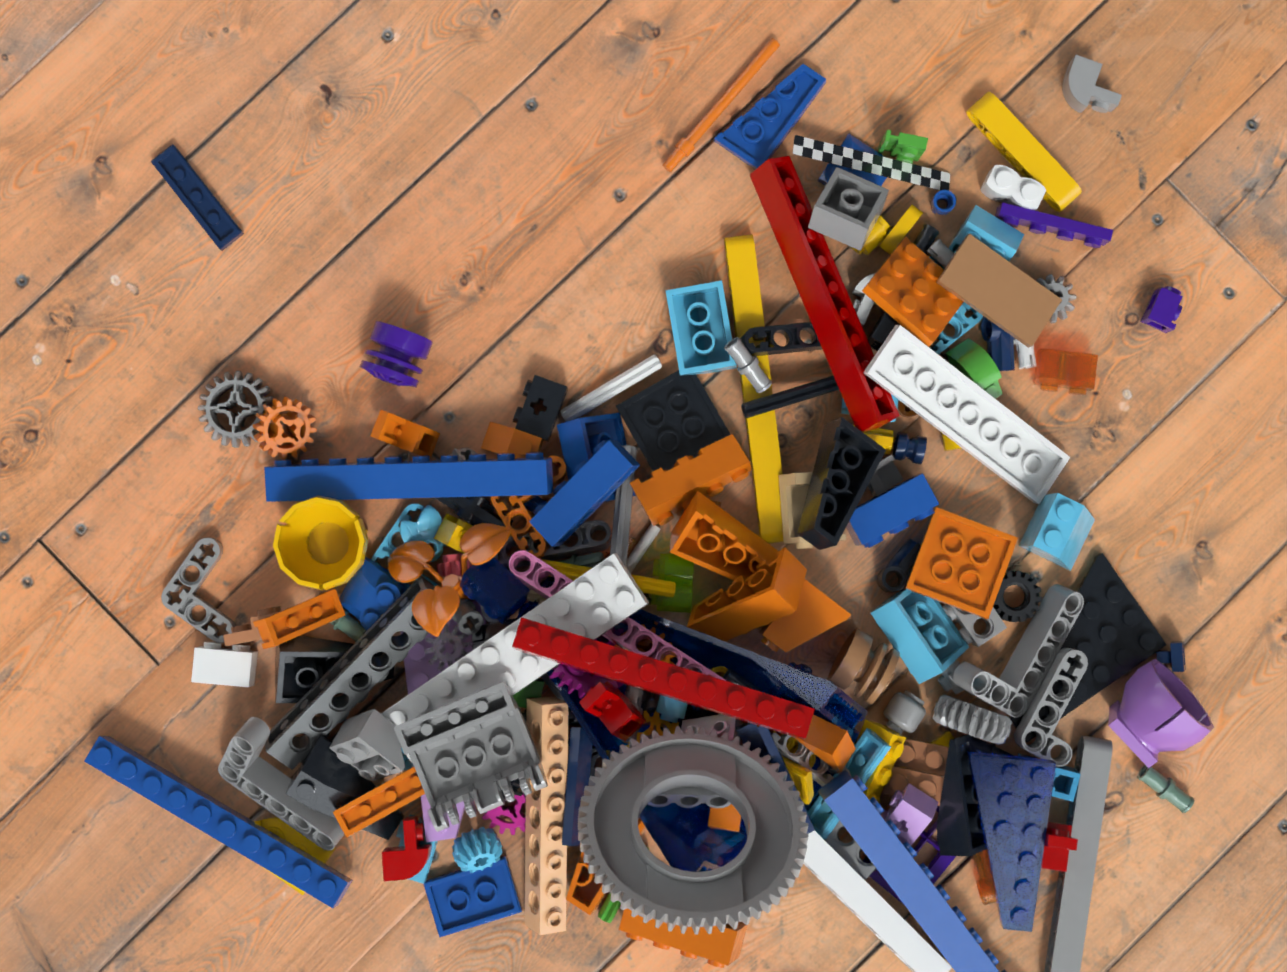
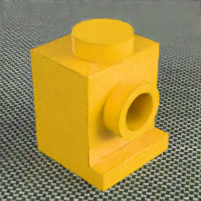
(451, 532)

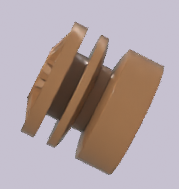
(864, 666)

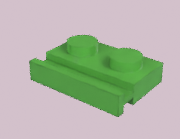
(904, 146)

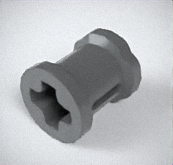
(467, 618)

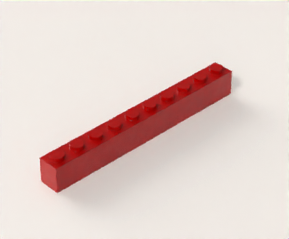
(822, 293)
(663, 678)

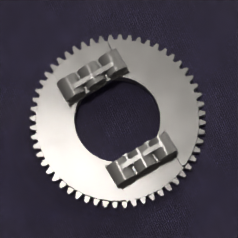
(691, 772)

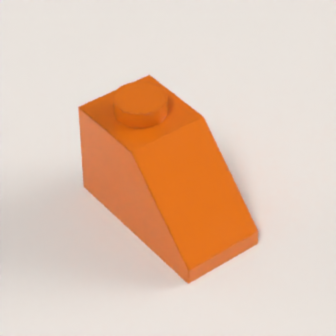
(509, 440)

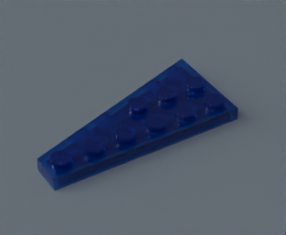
(1014, 819)

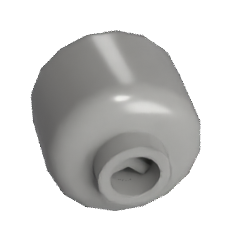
(904, 712)

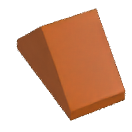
(829, 743)

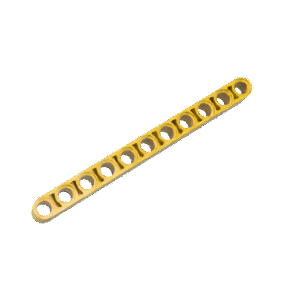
(761, 428)

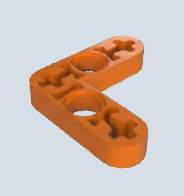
(520, 500)

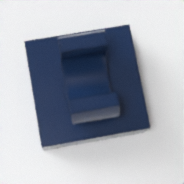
(1175, 656)

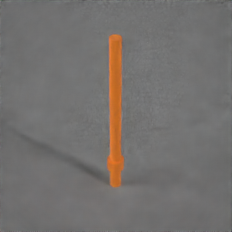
(686, 145)

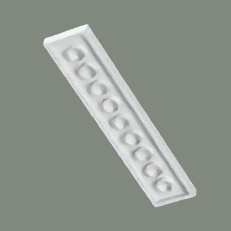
(583, 607)

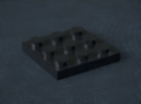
(672, 420)

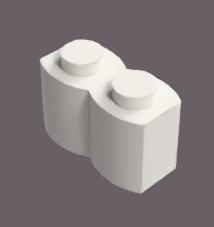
(1006, 185)

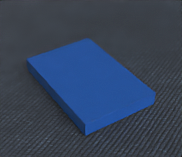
(472, 899)

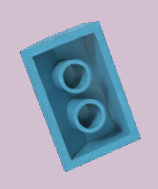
(700, 328)
(920, 633)

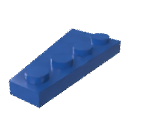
(768, 123)

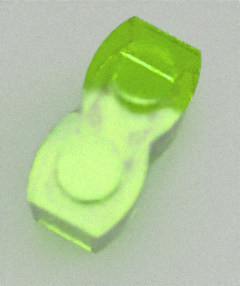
(678, 570)

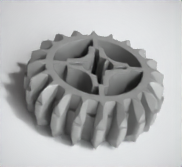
(236, 396)
(972, 719)

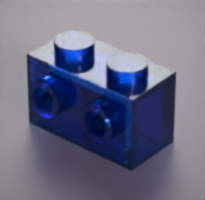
(494, 589)

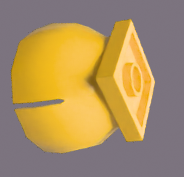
(321, 543)

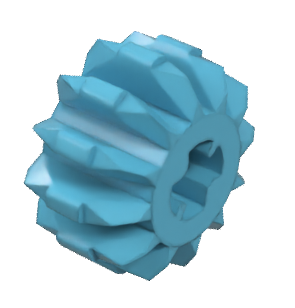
(477, 849)

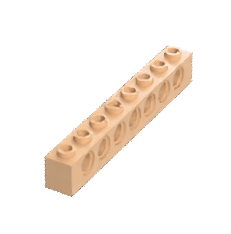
(544, 819)

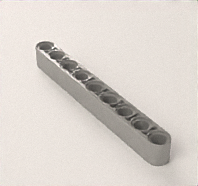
(1076, 884)

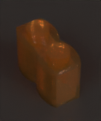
(1065, 370)

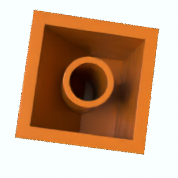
(813, 616)

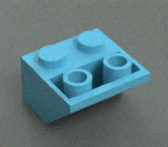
(990, 231)

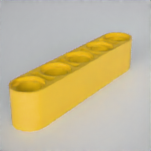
(1023, 150)

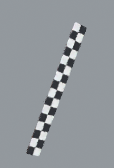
(871, 163)

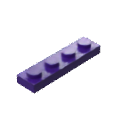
(1064, 228)

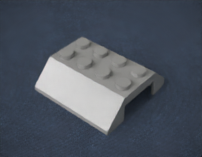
(472, 754)

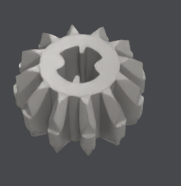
(1062, 292)

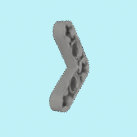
(190, 599)

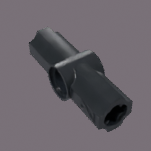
(473, 510)

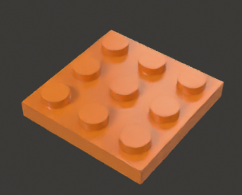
(909, 292)
(961, 563)

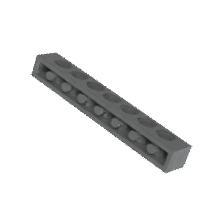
(340, 679)

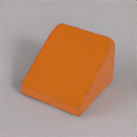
(724, 818)

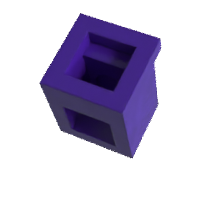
(1163, 309)

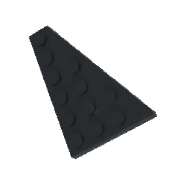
(1109, 632)

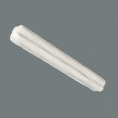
(611, 388)

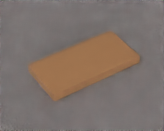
(999, 290)

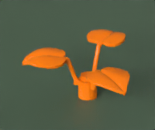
(437, 606)

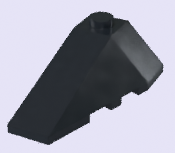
(304, 662)
(329, 783)
(958, 817)

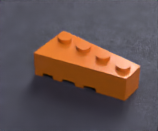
(718, 540)

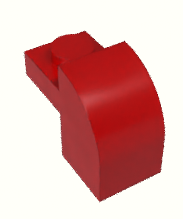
(613, 709)
(1057, 846)
(406, 860)

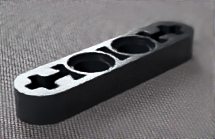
(792, 336)

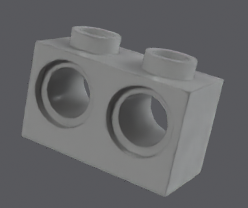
(966, 620)
(850, 852)

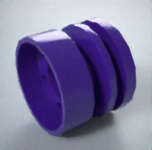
(396, 354)

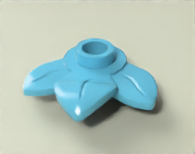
(424, 529)

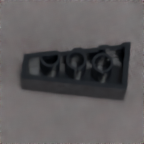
(838, 482)

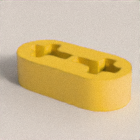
(901, 229)

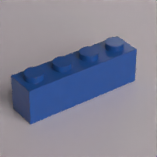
(584, 492)

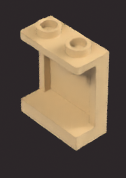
(792, 497)

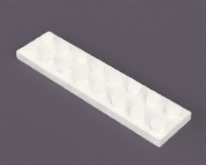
(966, 414)

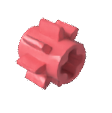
(451, 565)

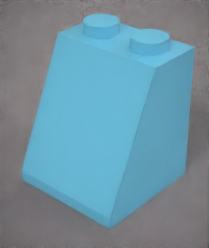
(1058, 530)

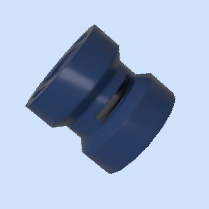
(911, 448)

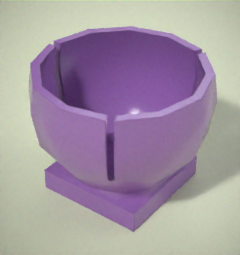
(1158, 714)

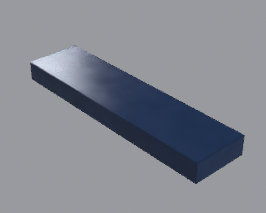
(197, 197)
(577, 778)

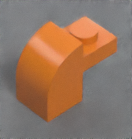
(404, 434)

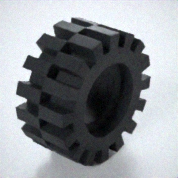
(1030, 602)

